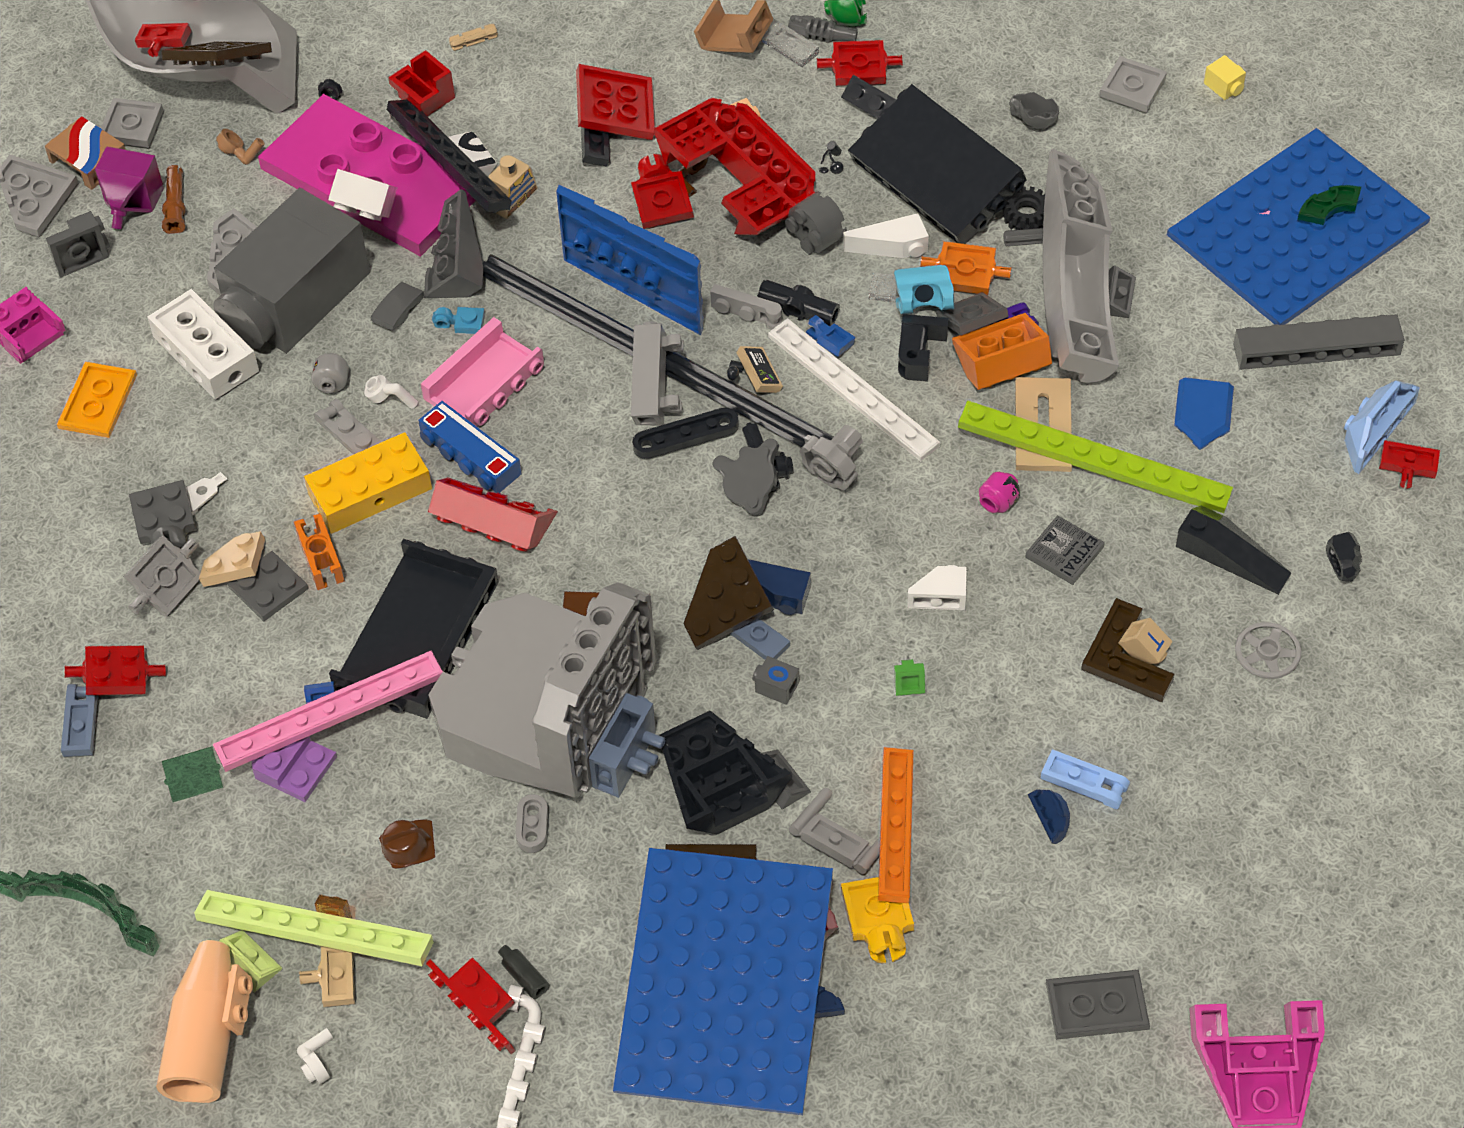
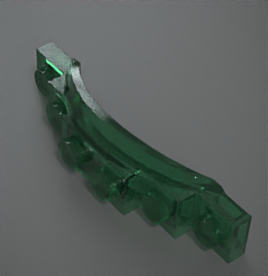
(80, 889)

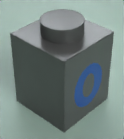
(776, 680)

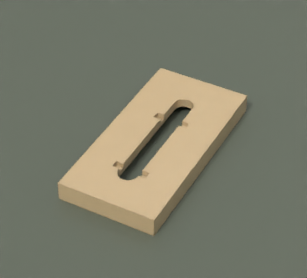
(1026, 407)

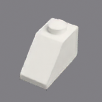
(940, 589)

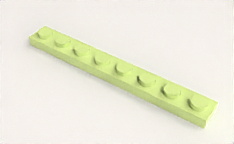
(314, 927)

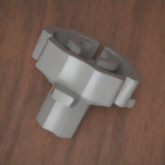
(832, 457)

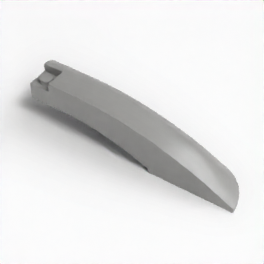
(1077, 270)

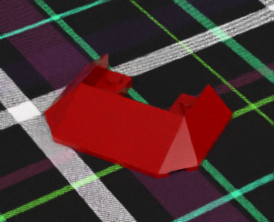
(751, 150)

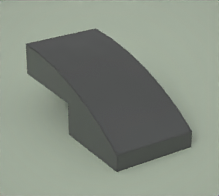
(395, 306)

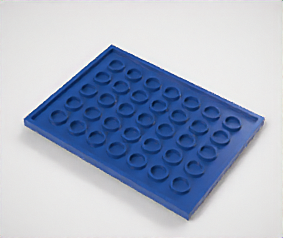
(1289, 262)
(724, 981)

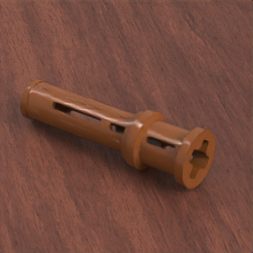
(173, 207)

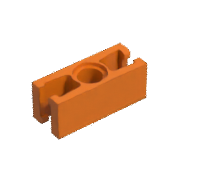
(320, 543)

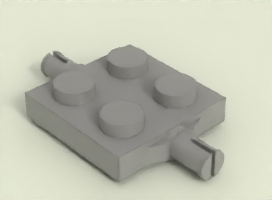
(163, 575)

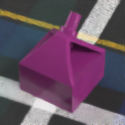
(128, 182)

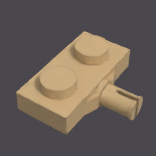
(334, 977)

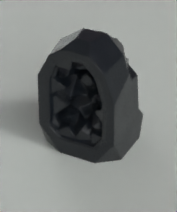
(1344, 556)

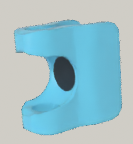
(924, 287)

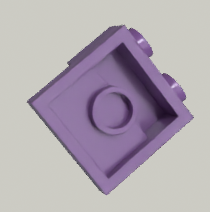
(295, 767)

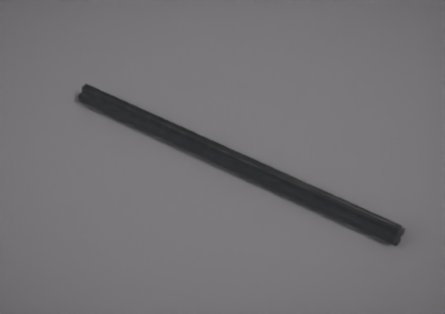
(677, 366)

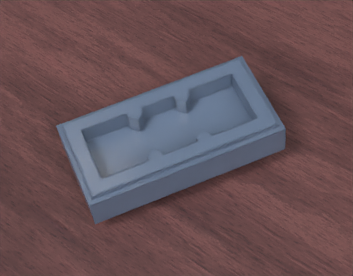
(762, 639)

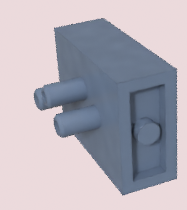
(625, 745)

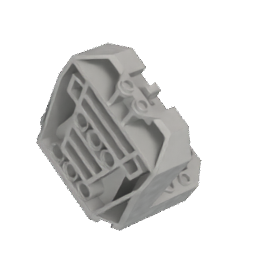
(543, 686)

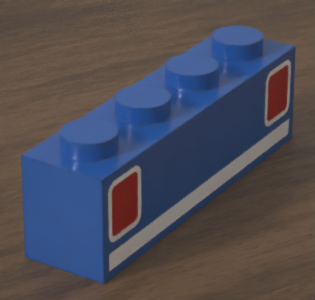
(469, 447)

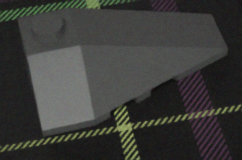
(457, 260)

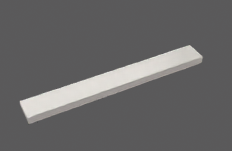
(854, 390)

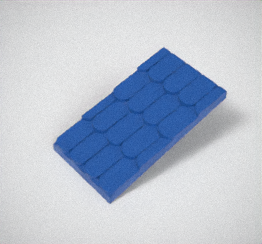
(631, 259)

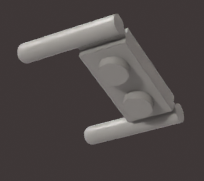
(833, 838)

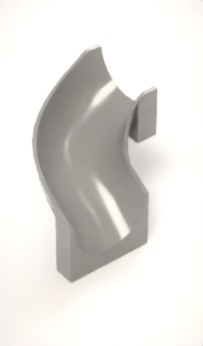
(265, 79)

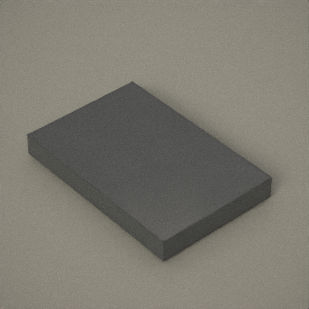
(1097, 1004)

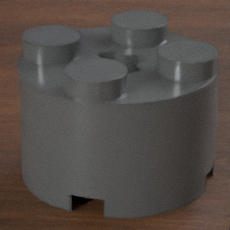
(816, 222)

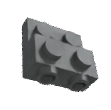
(78, 245)

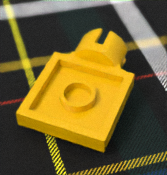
(875, 921)

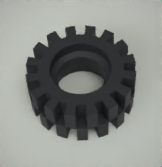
(1025, 198)

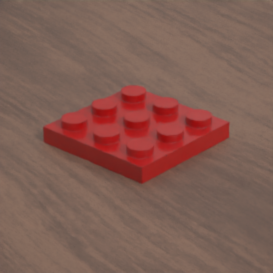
(615, 101)

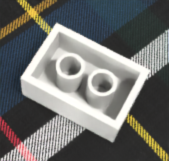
(361, 193)

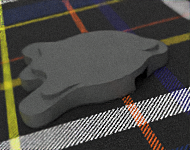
(750, 476)

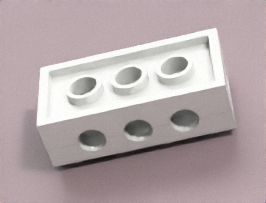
(190, 317)

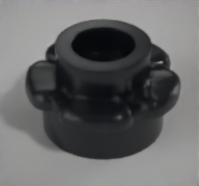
(323, 88)
(783, 465)

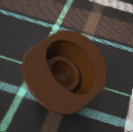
(408, 842)

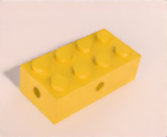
(368, 482)

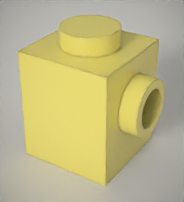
(1225, 77)

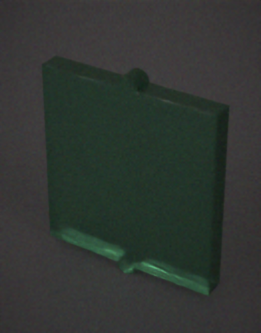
(192, 774)

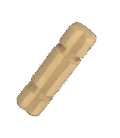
(473, 37)

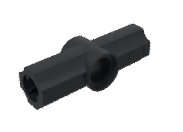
(799, 301)

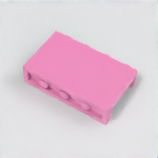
(482, 373)

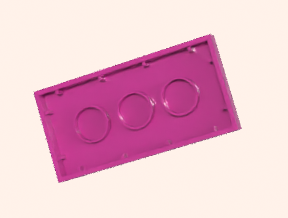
(340, 138)

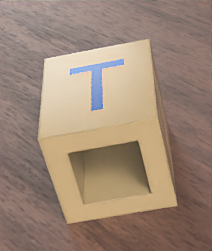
(1146, 641)

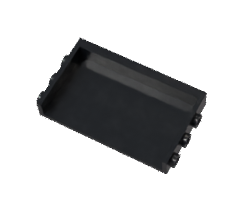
(937, 165)
(422, 610)

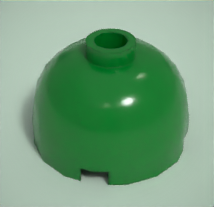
(846, 12)

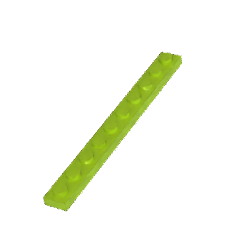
(1095, 457)

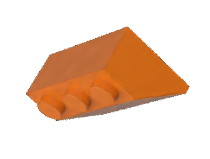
(1003, 351)

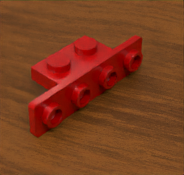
(479, 994)

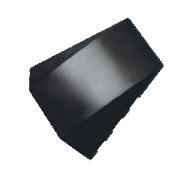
(719, 774)

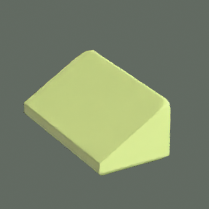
(251, 958)

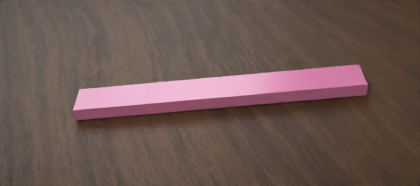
(327, 711)

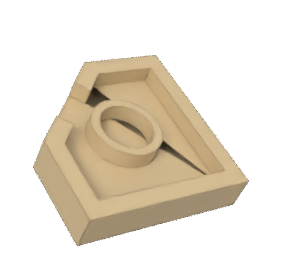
(234, 560)

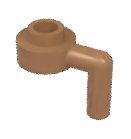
(231, 143)

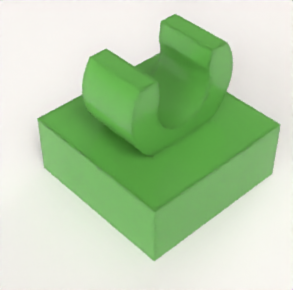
(909, 678)

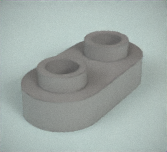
(531, 825)

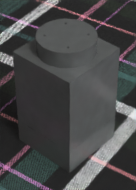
(290, 272)

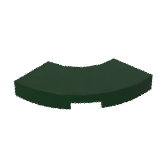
(1327, 203)

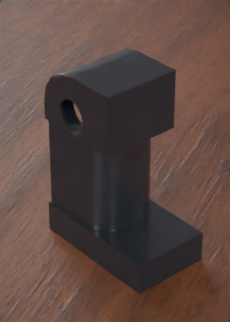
(913, 352)

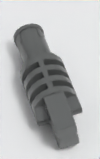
(816, 27)

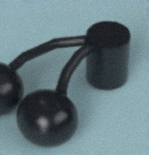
(836, 167)
(734, 369)

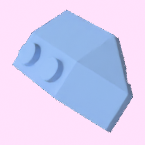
(1377, 420)

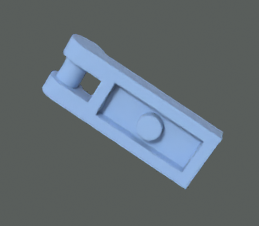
(1084, 778)

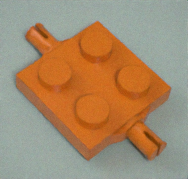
(969, 266)

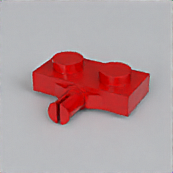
(162, 35)
(1409, 461)

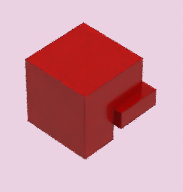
(425, 83)

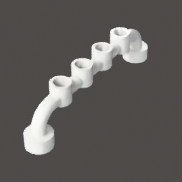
(524, 1059)

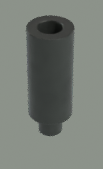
(523, 972)

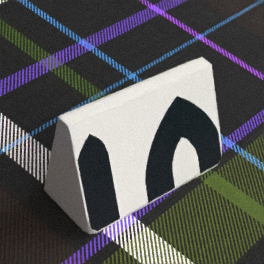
(475, 150)

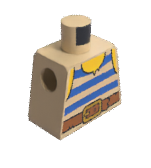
(515, 180)

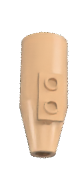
(200, 1023)

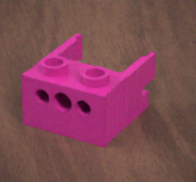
(27, 325)

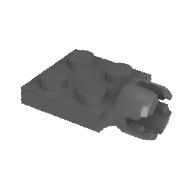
(163, 512)

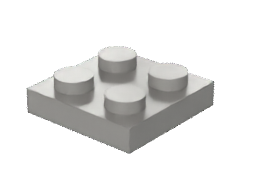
(1133, 84)
(132, 121)

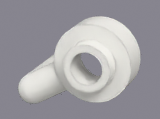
(379, 388)
(313, 1068)

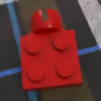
(660, 194)

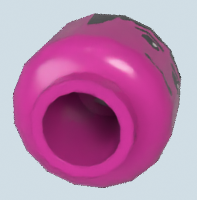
(999, 492)

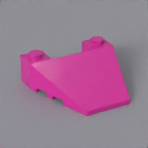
(1264, 1075)

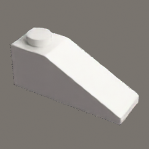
(891, 238)

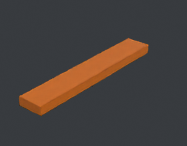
(895, 825)

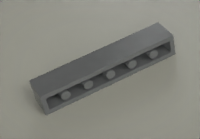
(1318, 342)

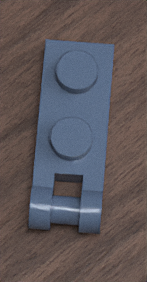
(78, 722)

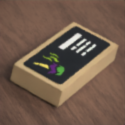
(759, 369)

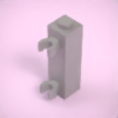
(648, 374)

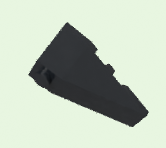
(1228, 547)

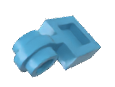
(465, 321)

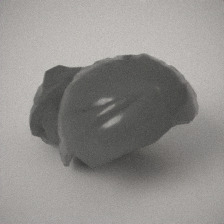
(1034, 109)

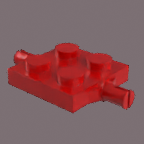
(859, 58)
(115, 670)

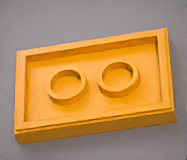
(97, 399)

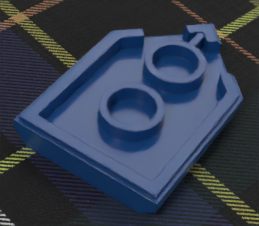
(1203, 409)

